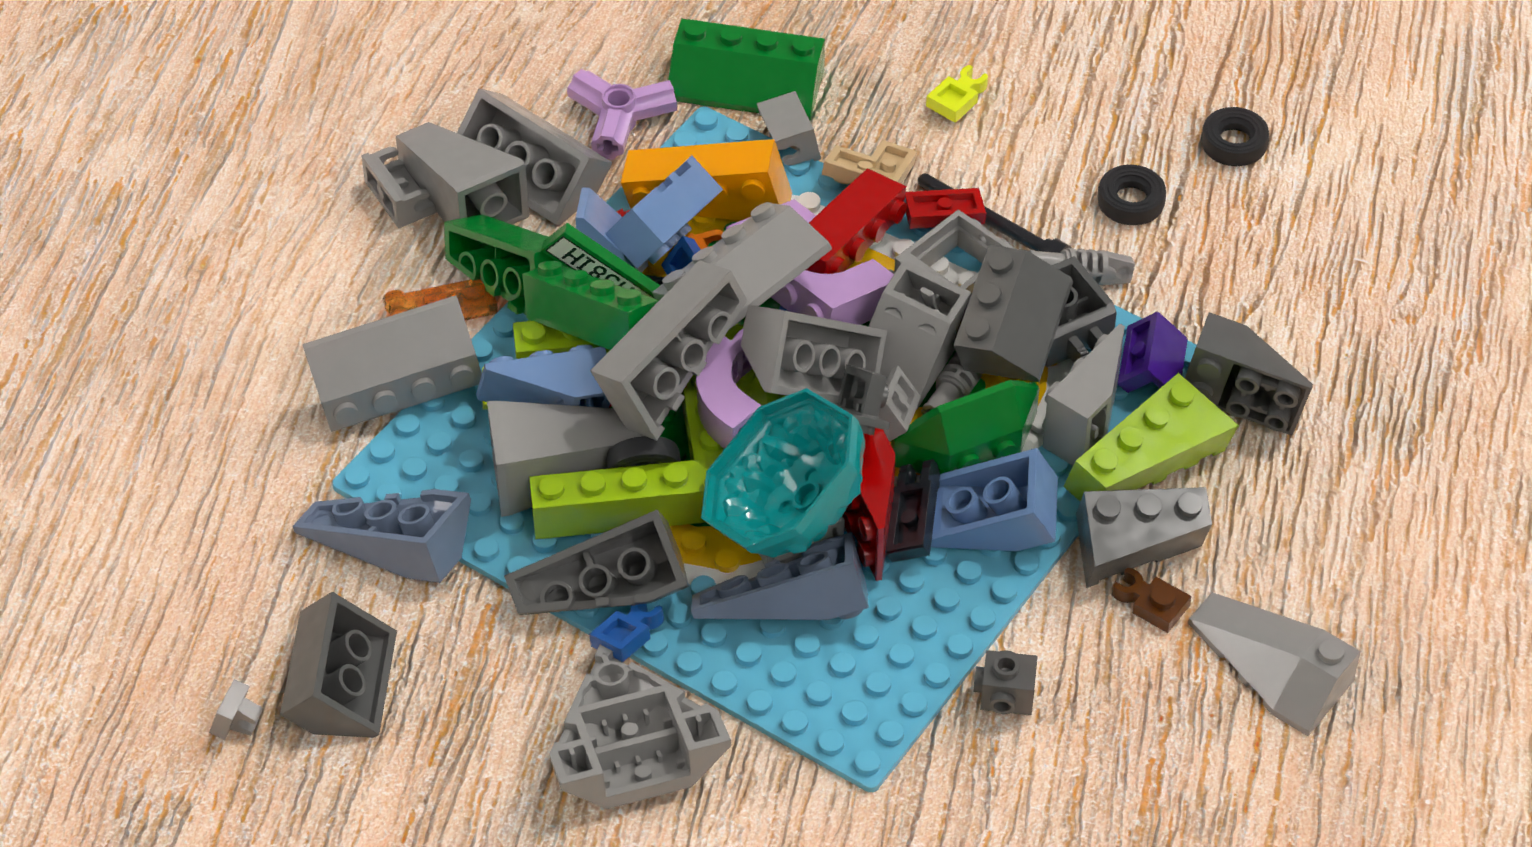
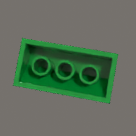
(744, 66)
(582, 304)

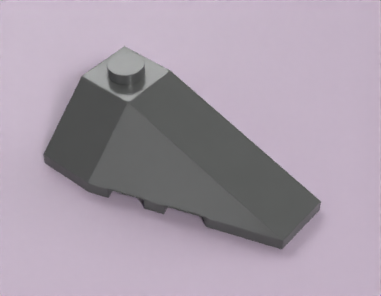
(612, 569)

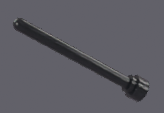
(1001, 223)

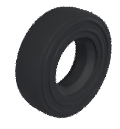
(1235, 153)
(1131, 177)
(642, 451)

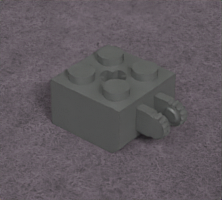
(1085, 316)

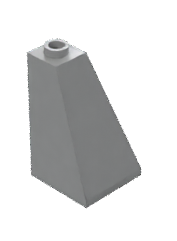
(464, 174)
(547, 441)

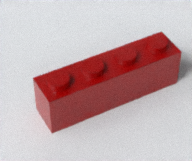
(858, 220)

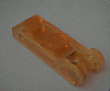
(471, 294)

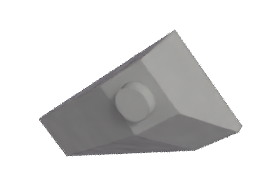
(1287, 662)

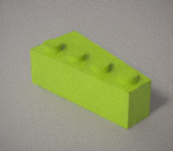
(1155, 440)

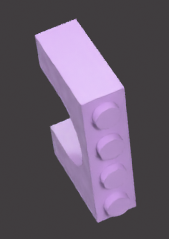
(837, 296)

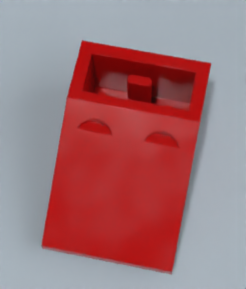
(871, 510)

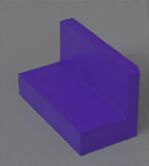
(1151, 353)

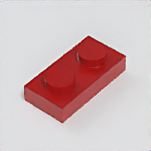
(932, 207)

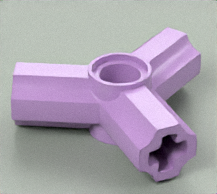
(618, 108)

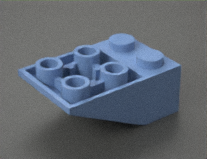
(545, 378)

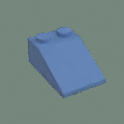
(997, 504)

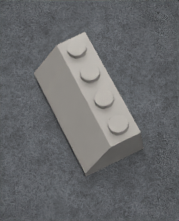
(553, 160)
(760, 253)
(807, 351)
(393, 363)

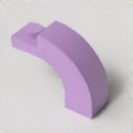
(719, 401)

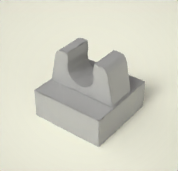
(236, 712)

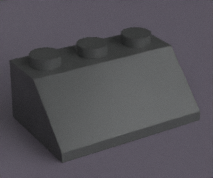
(1012, 315)
(338, 670)

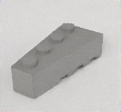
(668, 347)

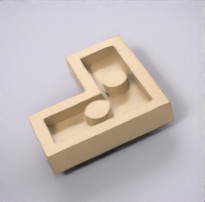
(888, 160)

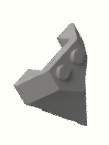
(634, 736)

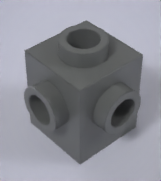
(1006, 682)

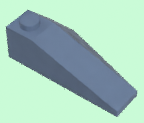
(404, 536)
(814, 587)

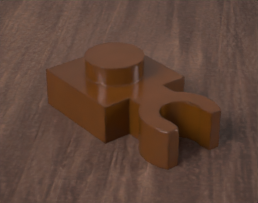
(1153, 602)

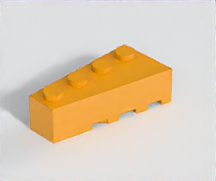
(745, 170)

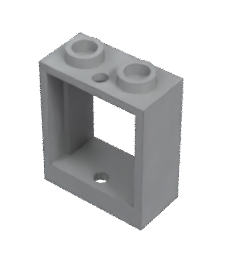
(952, 232)

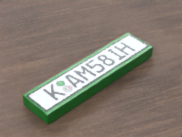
(582, 253)

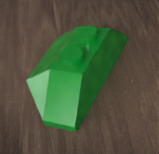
(971, 428)

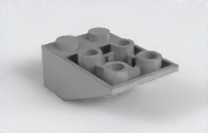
(920, 322)
(1083, 401)

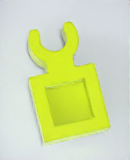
(956, 97)

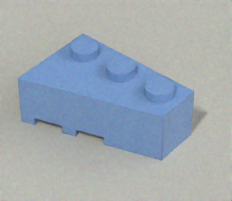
(664, 214)

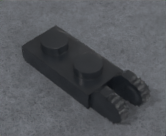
(913, 512)

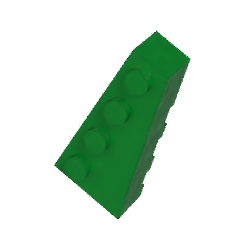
(495, 255)

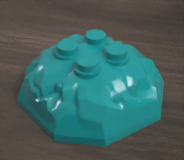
(786, 475)

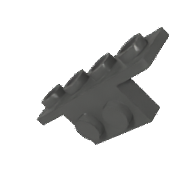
(863, 396)

